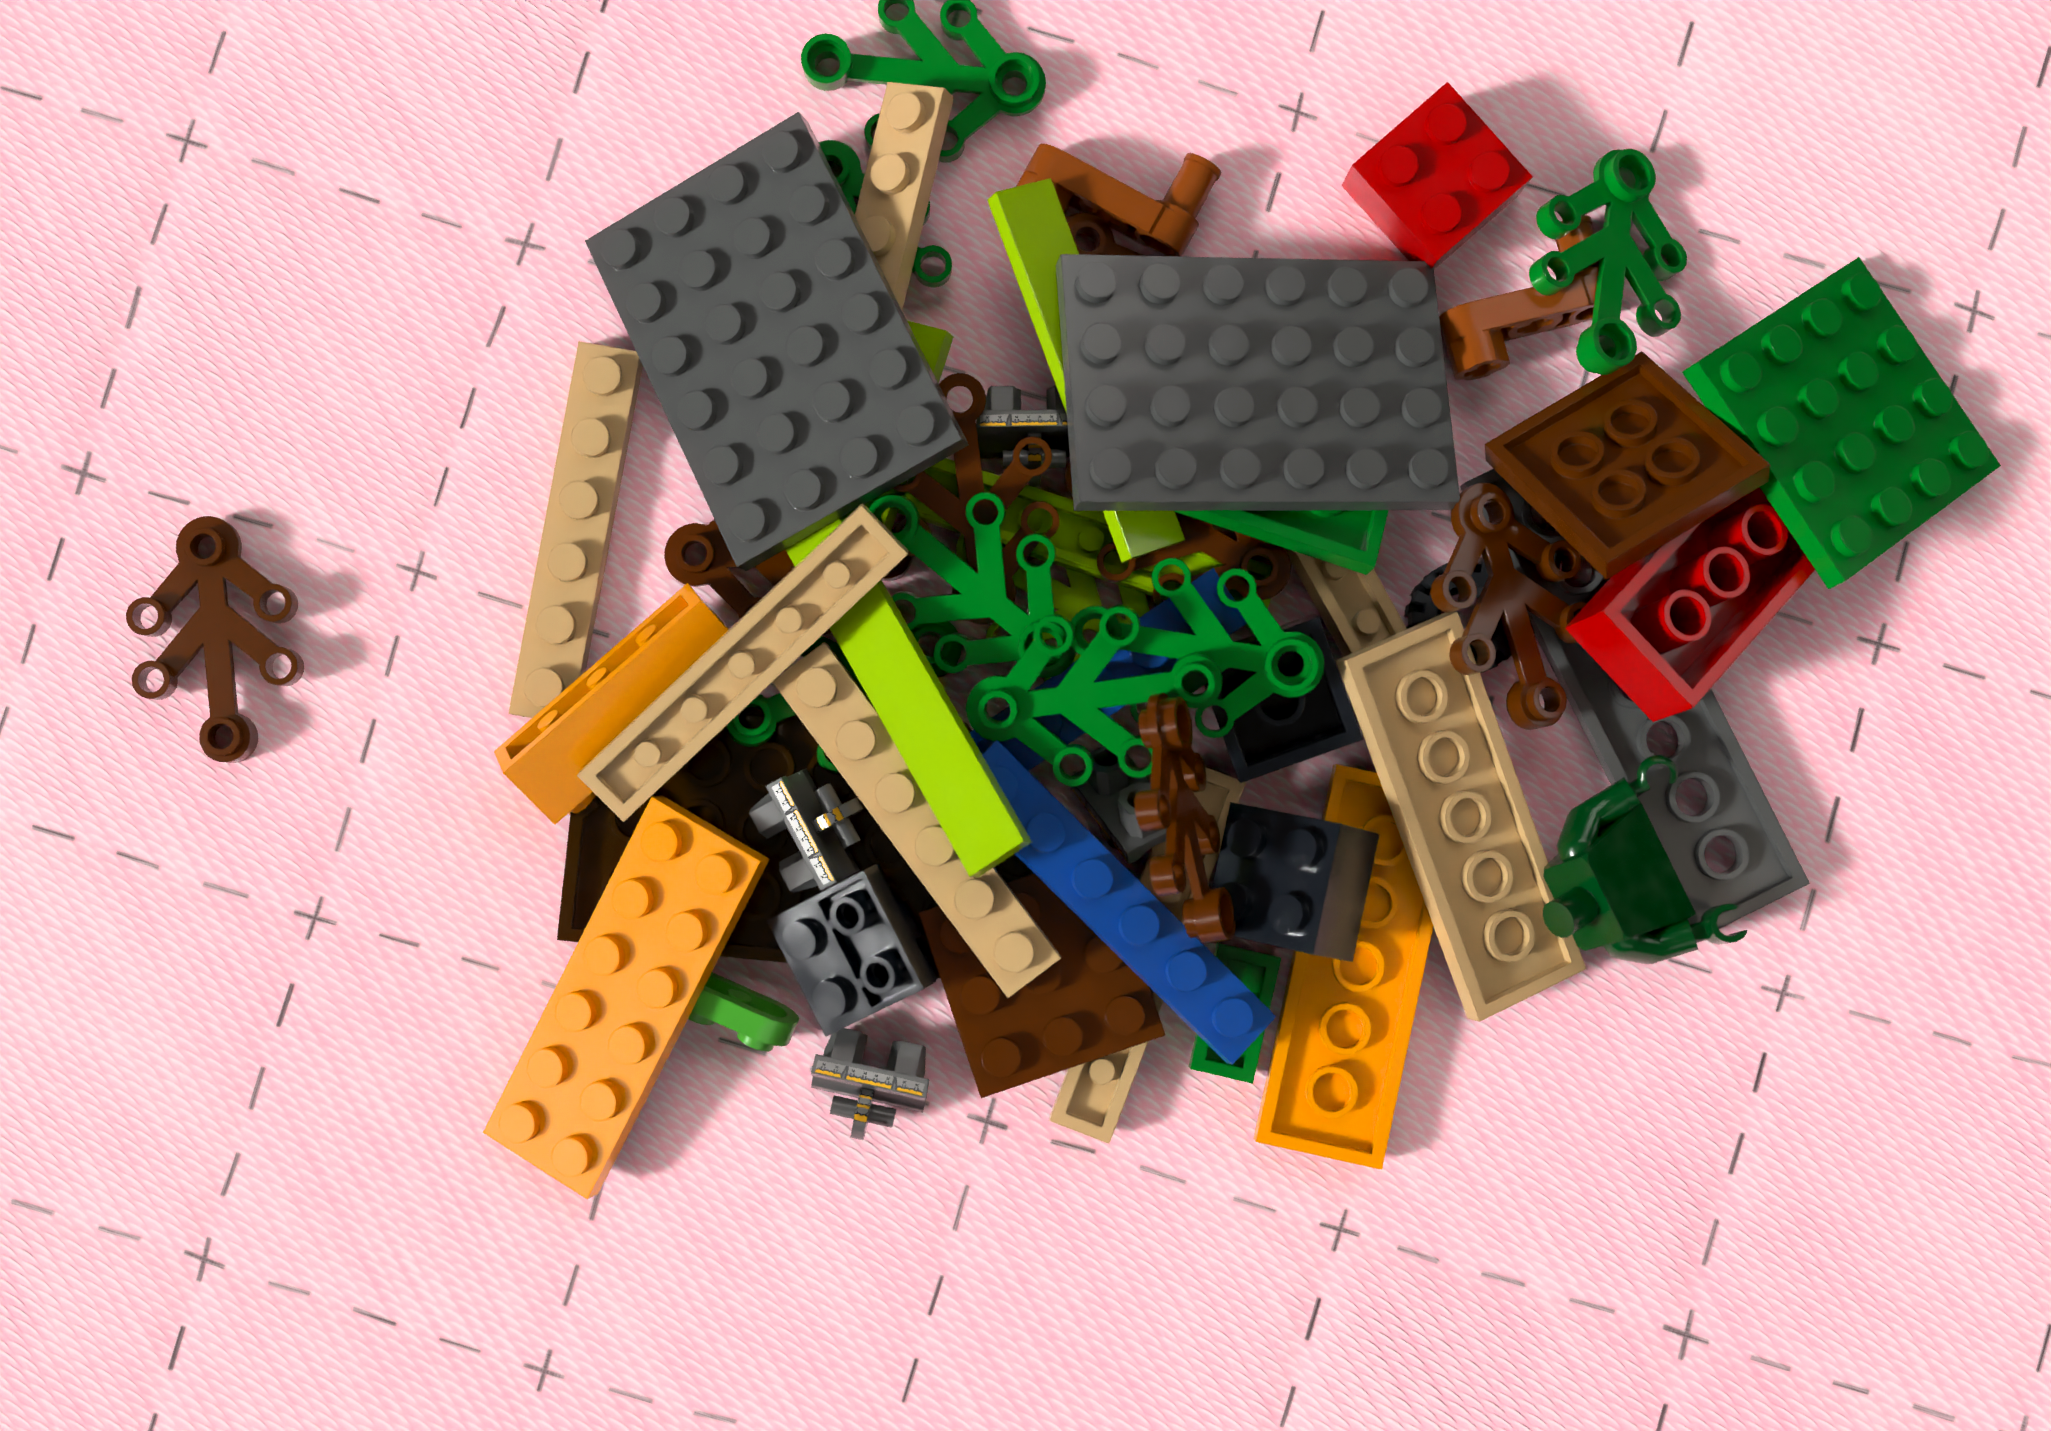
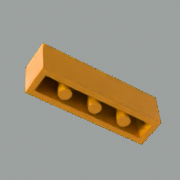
(603, 701)

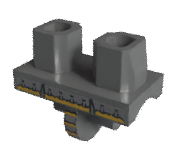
(1006, 424)
(1110, 801)
(816, 824)
(843, 1073)

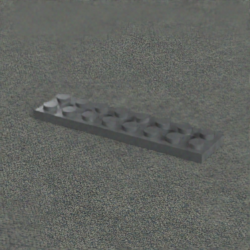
(1705, 751)

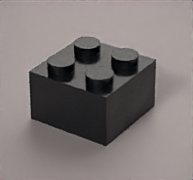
(1289, 728)
(1296, 879)

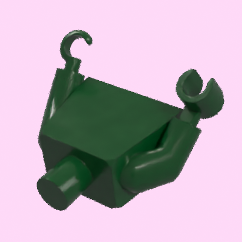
(1618, 883)

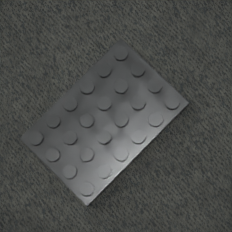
(774, 343)
(1254, 384)

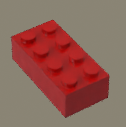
(1692, 606)

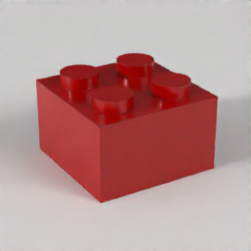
(1436, 178)

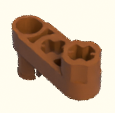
(1156, 224)
(1477, 329)

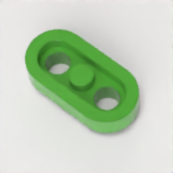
(755, 1017)

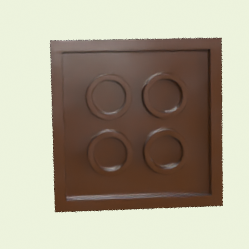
(1626, 464)
(1060, 1019)

